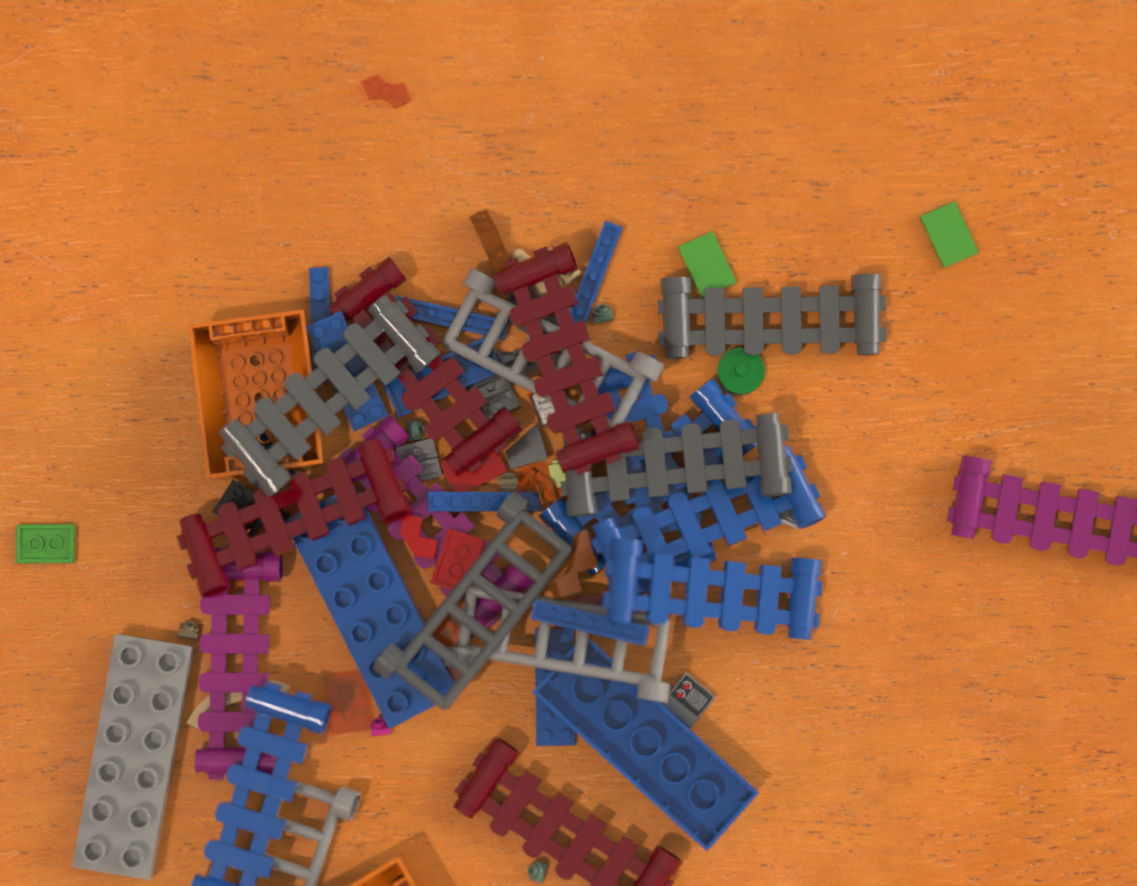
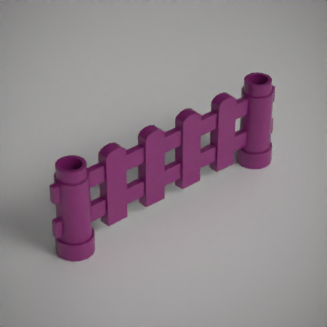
(393, 435)
(967, 514)
(218, 758)

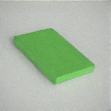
(949, 234)
(707, 263)
(45, 543)

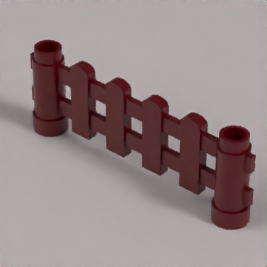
(490, 434)
(607, 442)
(385, 491)
(492, 769)

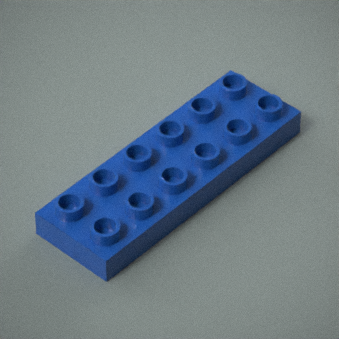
(372, 610)
(649, 748)

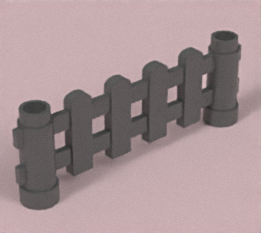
(865, 303)
(262, 464)
(772, 464)

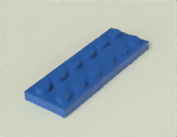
(329, 334)
(473, 374)
(549, 726)

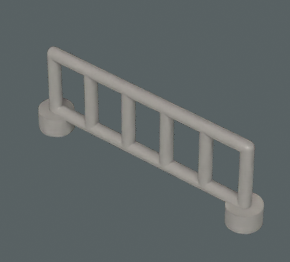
(481, 288)
(649, 686)
(342, 806)

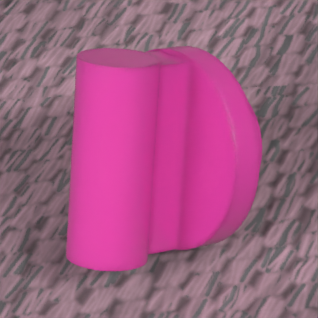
(379, 727)

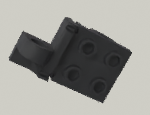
(242, 498)

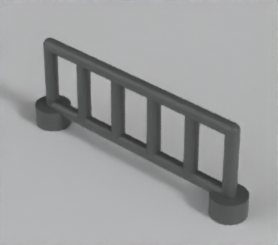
(395, 660)

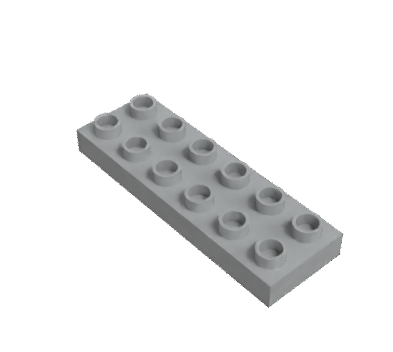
(133, 757)

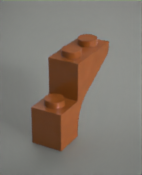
(490, 240)
(580, 560)

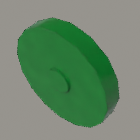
(740, 372)

